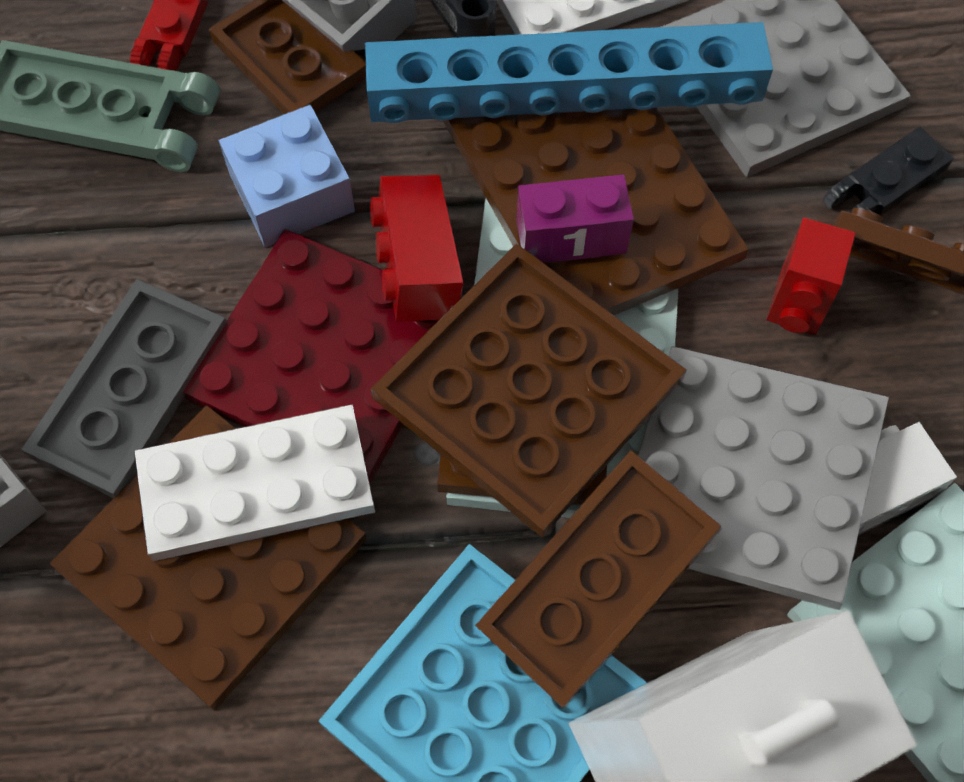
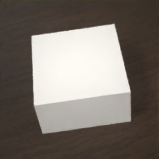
(758, 709)

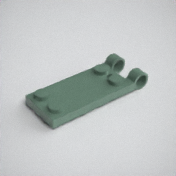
(100, 102)

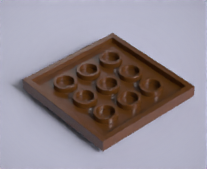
(528, 387)
(209, 609)

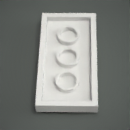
(252, 482)

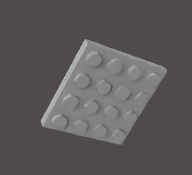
(820, 83)
(775, 465)

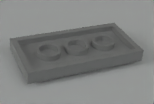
(124, 389)

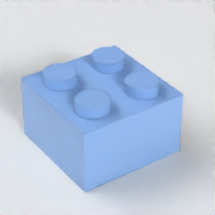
(288, 175)

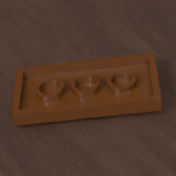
(598, 578)

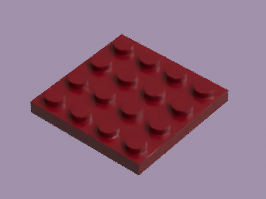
(308, 342)

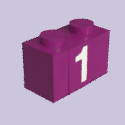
(575, 218)

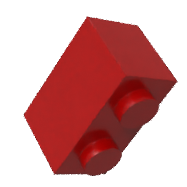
(810, 276)

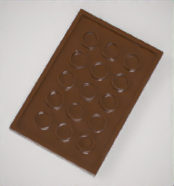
(677, 221)

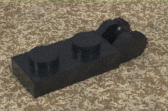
(892, 174)

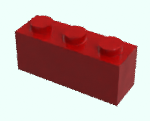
(416, 246)

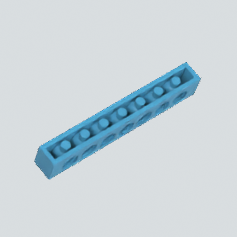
(567, 72)

